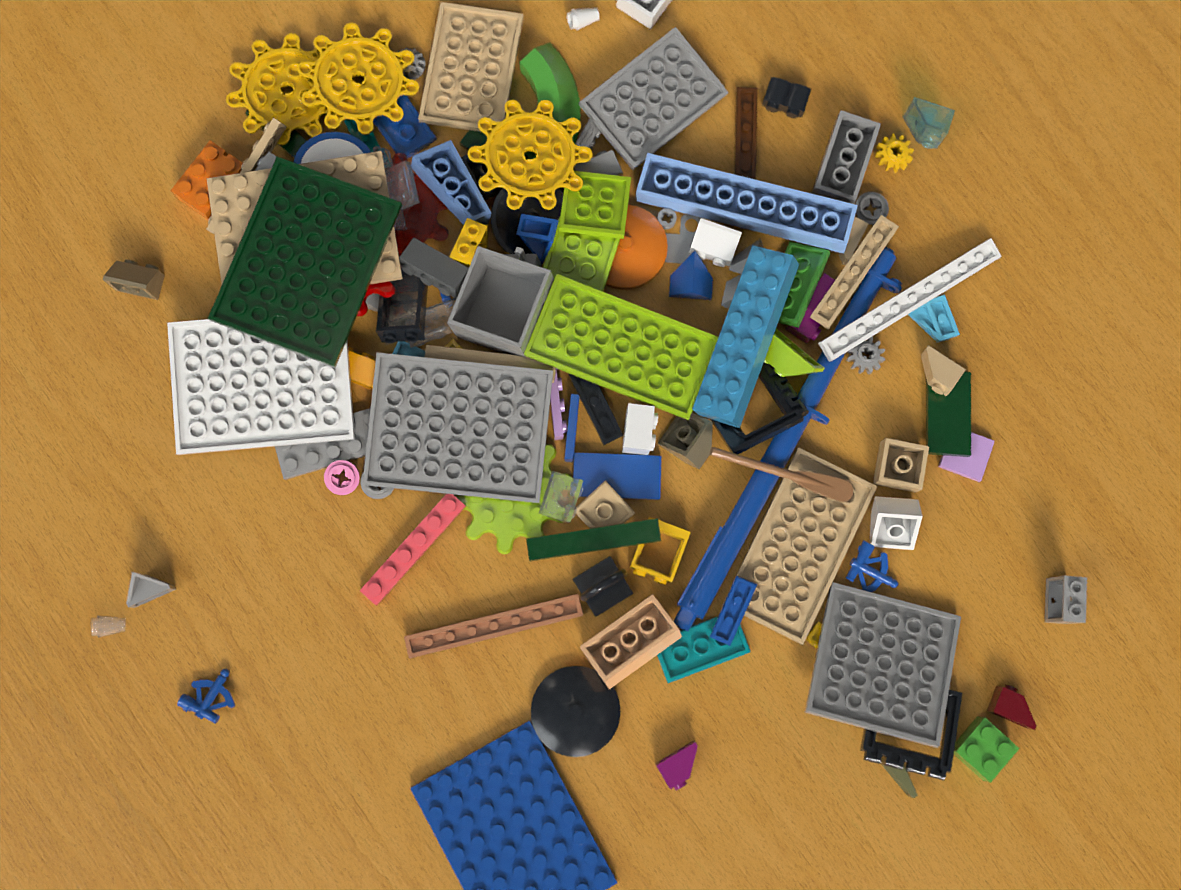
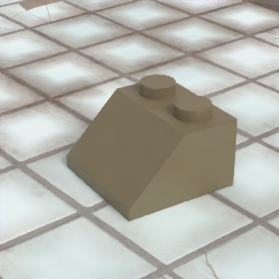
(135, 279)

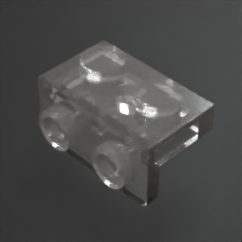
(561, 497)

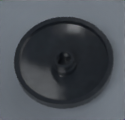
(505, 220)
(575, 711)

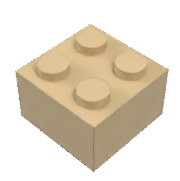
(901, 465)

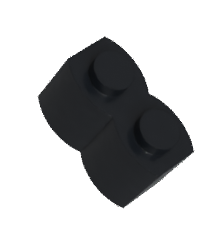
(786, 97)

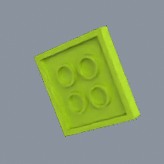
(597, 207)
(582, 257)

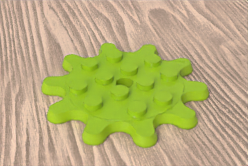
(507, 517)

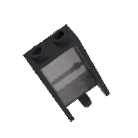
(404, 313)

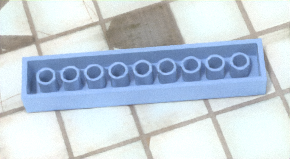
(746, 203)

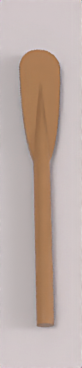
(818, 483)

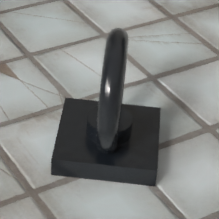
(603, 586)

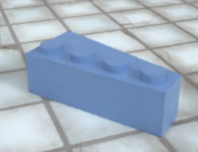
(451, 182)

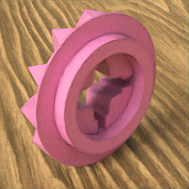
(332, 482)

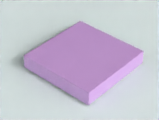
(973, 466)

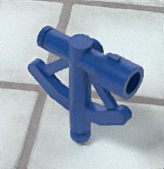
(860, 565)
(203, 707)

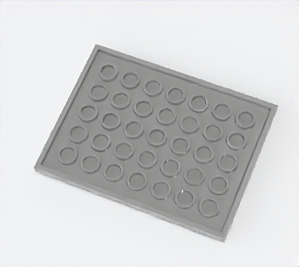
(458, 427)

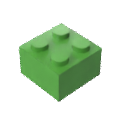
(984, 749)

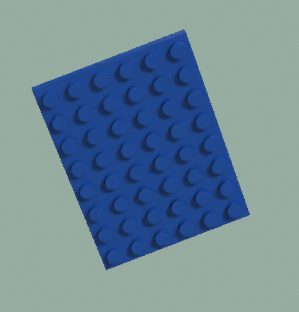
(511, 820)

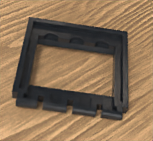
(787, 401)
(916, 761)

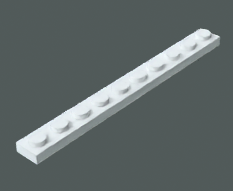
(909, 300)

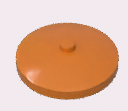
(640, 252)

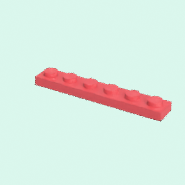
(412, 548)

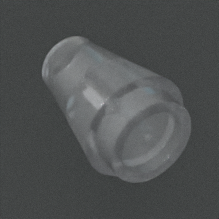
(106, 625)

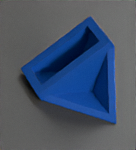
(537, 234)
(691, 280)

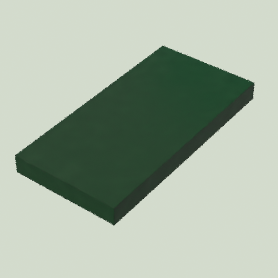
(949, 419)

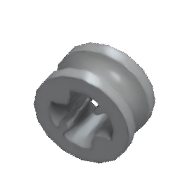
(669, 213)

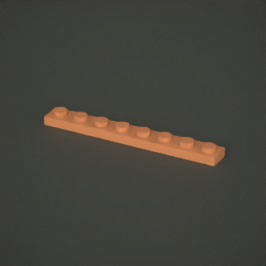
(493, 626)

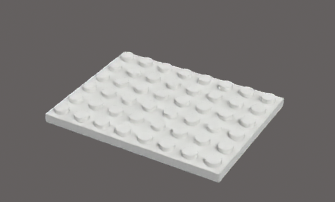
(252, 393)

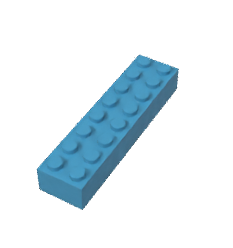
(746, 336)

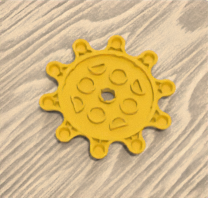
(358, 57)
(263, 88)
(534, 133)

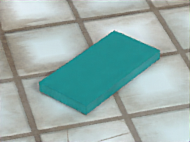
(698, 651)

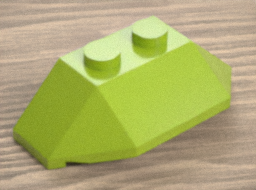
(789, 358)

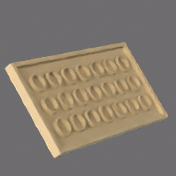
(801, 548)

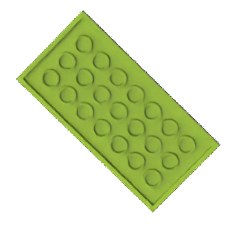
(621, 346)

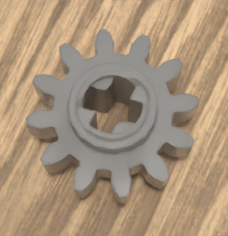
(862, 361)

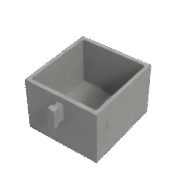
(500, 301)

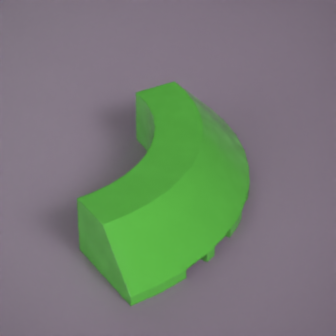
(553, 82)

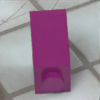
(678, 766)

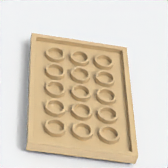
(470, 66)

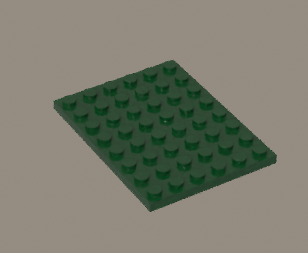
(305, 262)

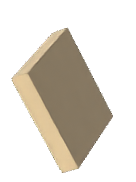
(604, 508)

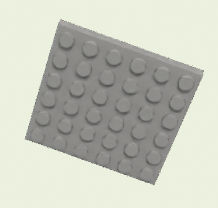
(883, 665)

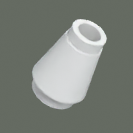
(582, 17)

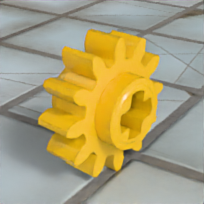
(902, 155)

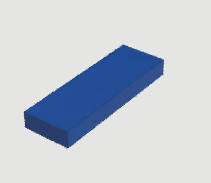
(572, 426)
(733, 610)

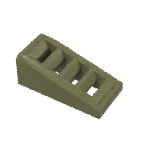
(902, 779)

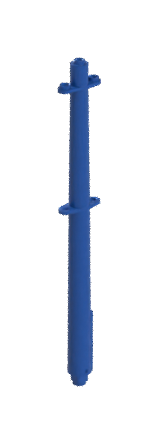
(731, 537)

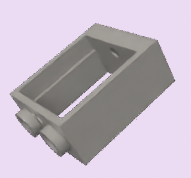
(1069, 598)

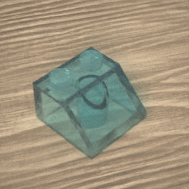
(928, 122)

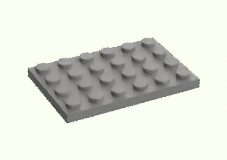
(653, 98)

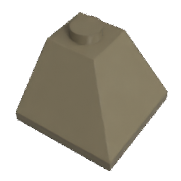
(689, 439)

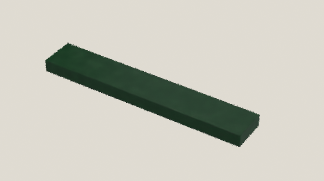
(593, 540)

